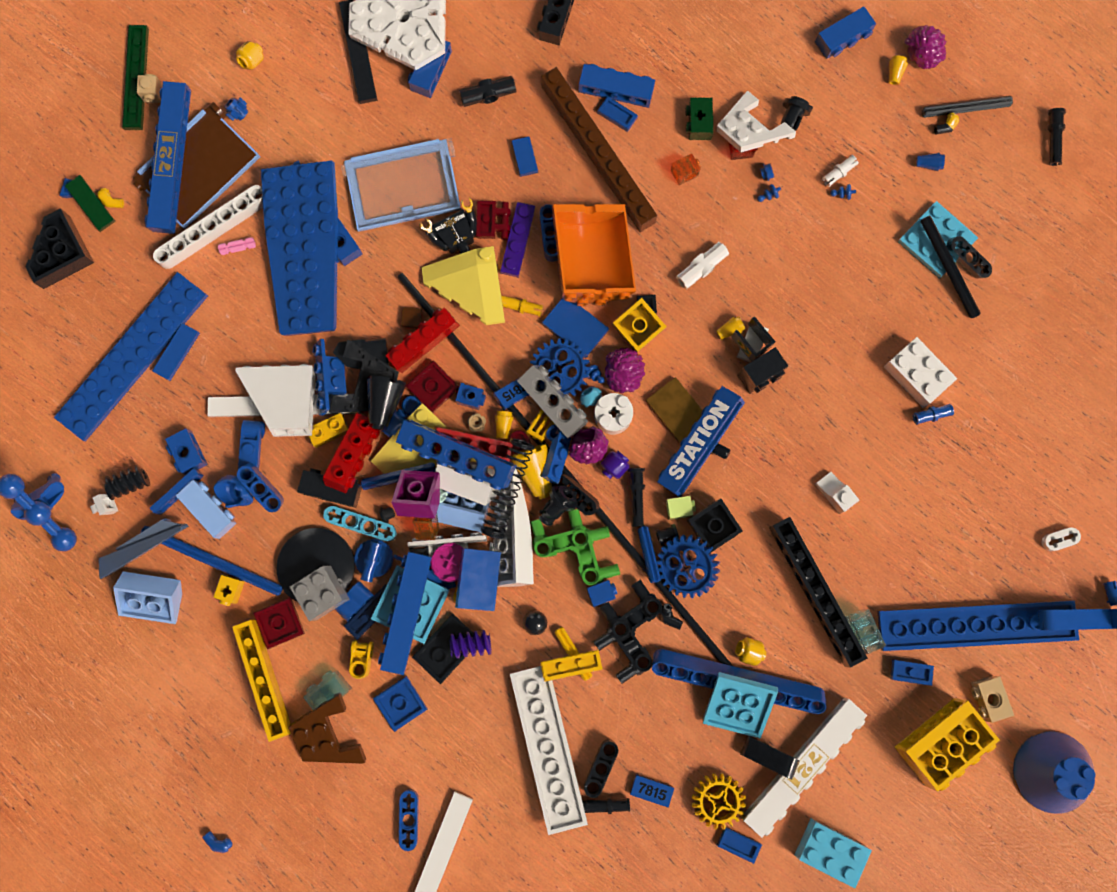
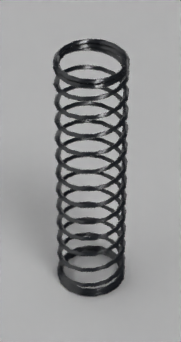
(489, 531)

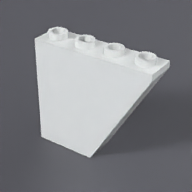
(282, 396)

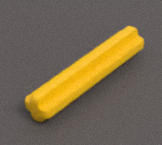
(569, 648)

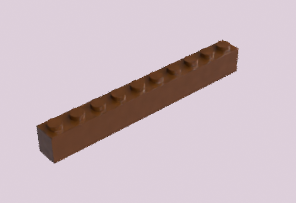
(598, 149)

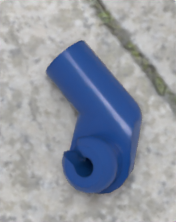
(217, 845)

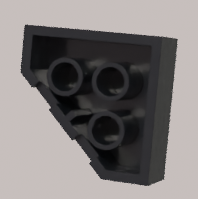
(57, 251)

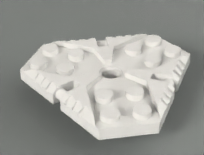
(411, 26)

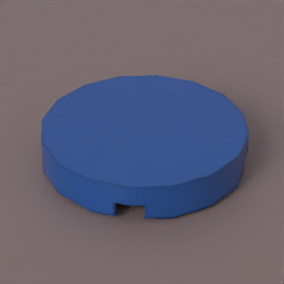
(385, 558)

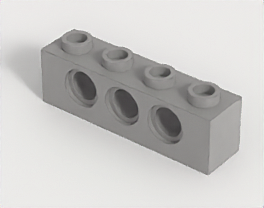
(530, 382)

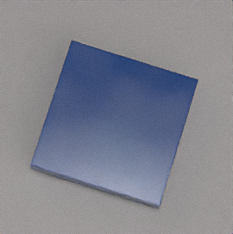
(400, 703)

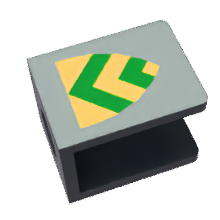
(761, 332)

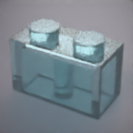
(324, 691)

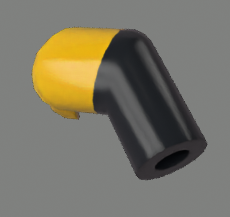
(949, 126)

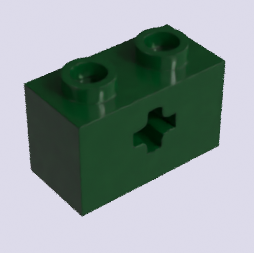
(702, 109)

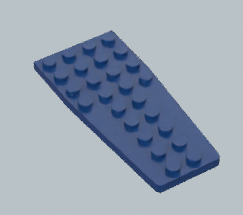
(302, 245)

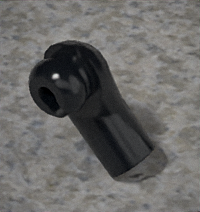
(668, 618)

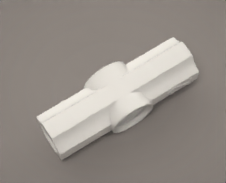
(702, 265)

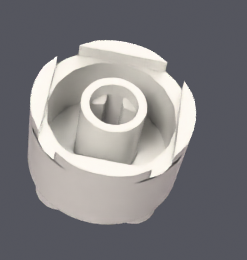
(617, 403)

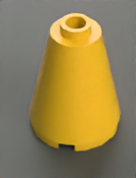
(538, 485)

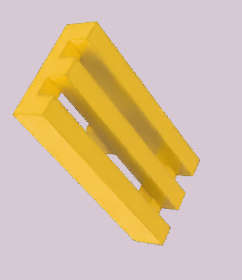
(536, 434)

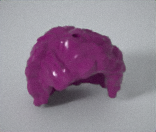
(928, 43)
(624, 370)
(588, 445)

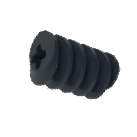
(126, 483)

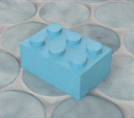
(833, 853)

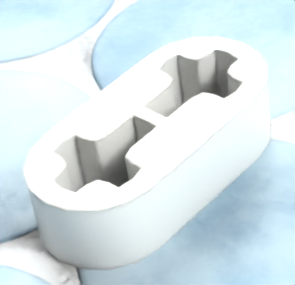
(1060, 536)

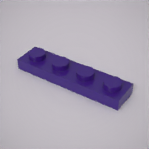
(517, 239)

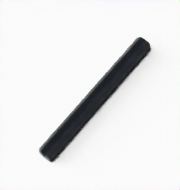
(967, 106)

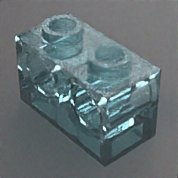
(866, 630)

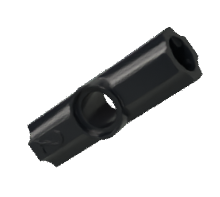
(488, 91)

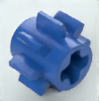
(236, 109)

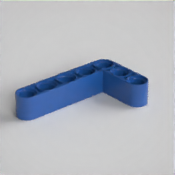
(1077, 619)

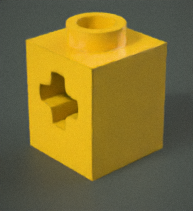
(232, 584)

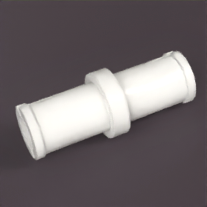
(840, 170)

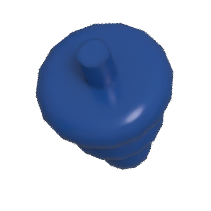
(841, 192)
(768, 194)
(595, 374)

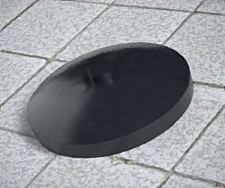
(310, 551)

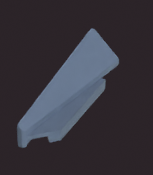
(139, 546)

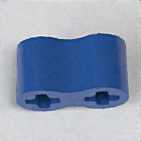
(359, 596)

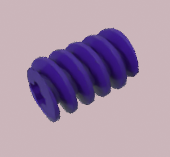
(470, 644)

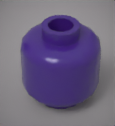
(615, 465)

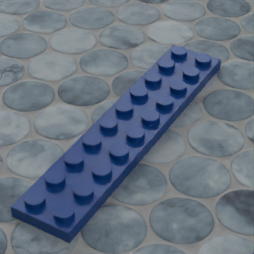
(130, 357)
(970, 626)

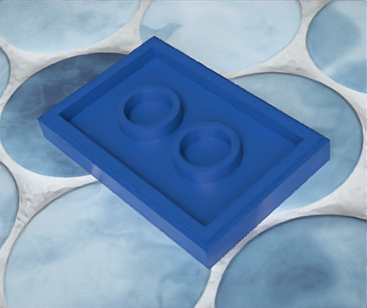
(576, 325)
(478, 579)

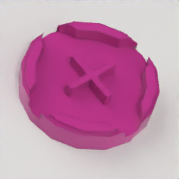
(446, 562)

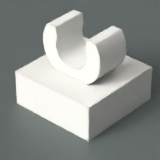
(103, 505)

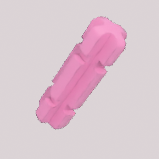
(235, 246)

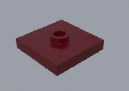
(432, 386)
(279, 623)

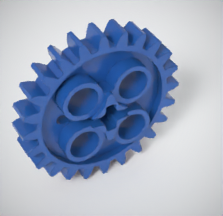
(551, 354)
(704, 560)

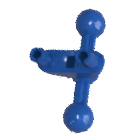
(37, 507)

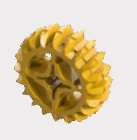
(722, 792)

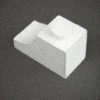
(837, 493)

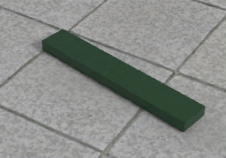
(135, 65)

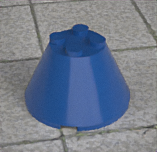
(1054, 772)

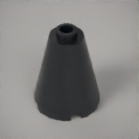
(382, 399)

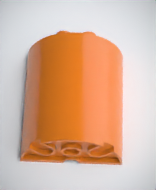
(593, 253)

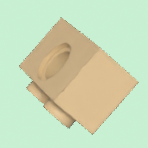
(1000, 707)

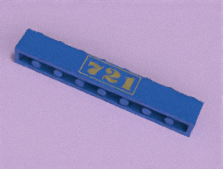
(168, 157)

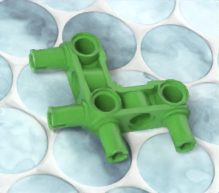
(566, 541)

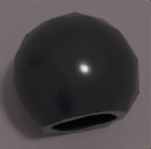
(535, 622)

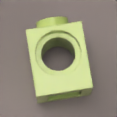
(680, 507)

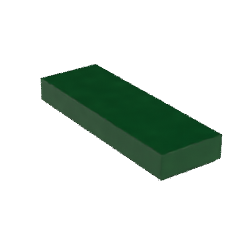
(90, 203)

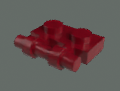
(487, 220)

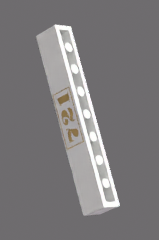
(813, 756)

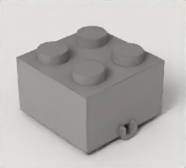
(319, 593)

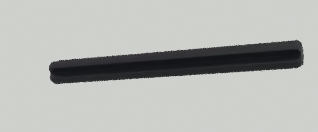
(950, 267)

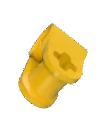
(360, 657)

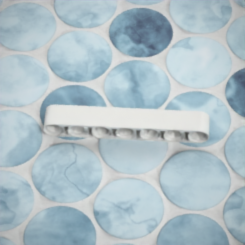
(202, 228)

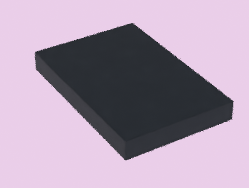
(436, 652)

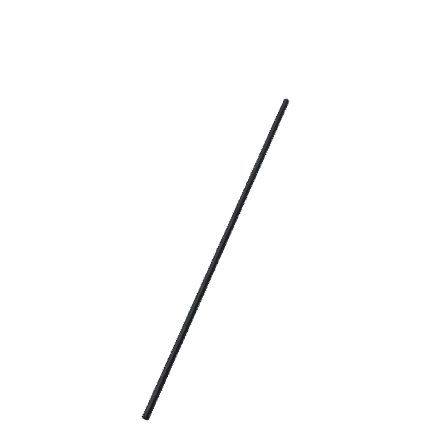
(600, 513)

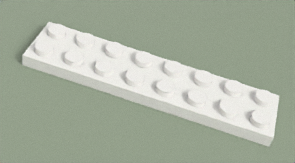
(548, 751)

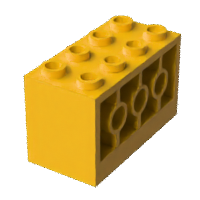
(947, 744)

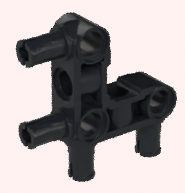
(631, 621)

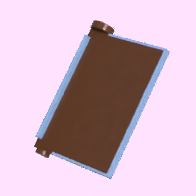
(211, 163)

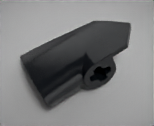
(375, 347)

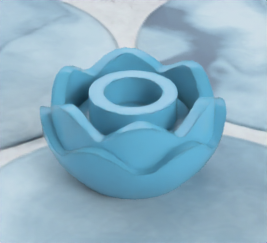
(590, 396)

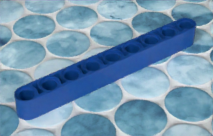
(705, 672)

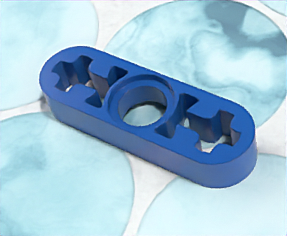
(413, 835)

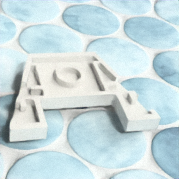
(746, 131)

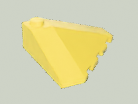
(470, 281)
(394, 458)

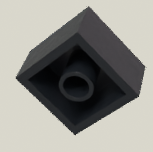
(762, 370)
(715, 524)

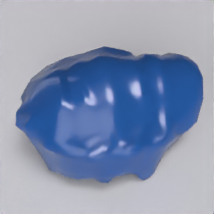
(232, 492)

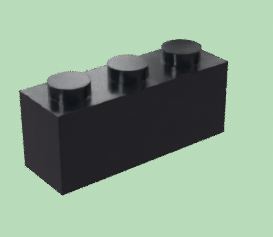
(313, 486)

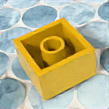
(639, 325)

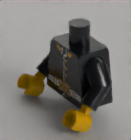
(455, 231)

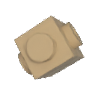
(149, 88)

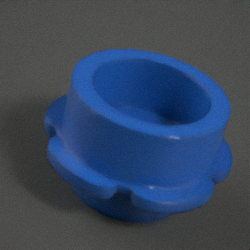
(767, 171)

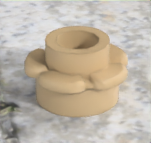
(471, 422)

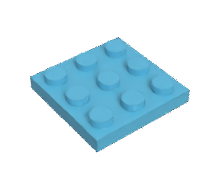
(919, 244)
(431, 604)
(740, 705)

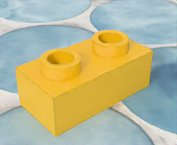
(328, 430)

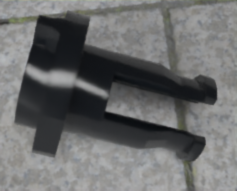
(795, 110)
(561, 500)

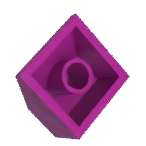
(417, 494)

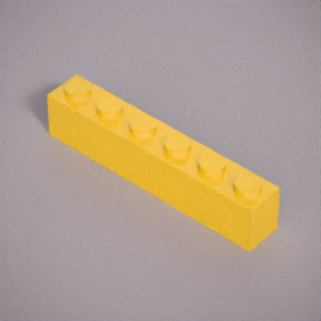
(262, 680)

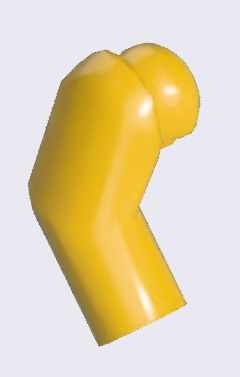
(108, 201)

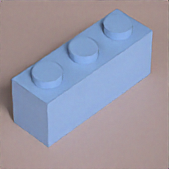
(206, 508)

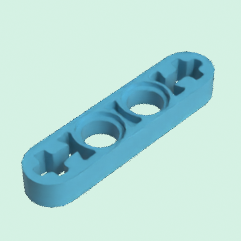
(360, 522)

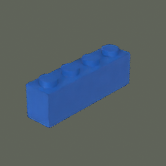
(616, 85)

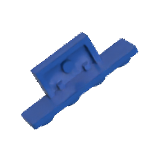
(330, 376)

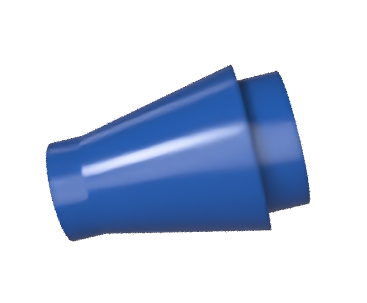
(931, 161)

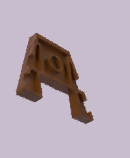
(317, 739)

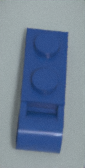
(250, 444)
(557, 454)

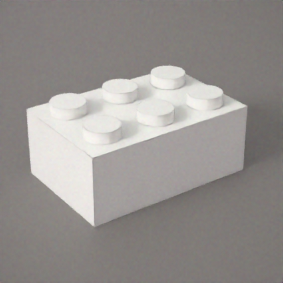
(920, 372)
(464, 485)

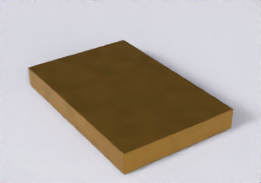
(675, 408)

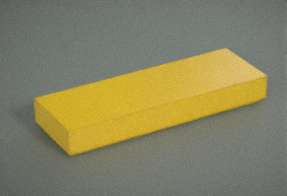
(571, 665)

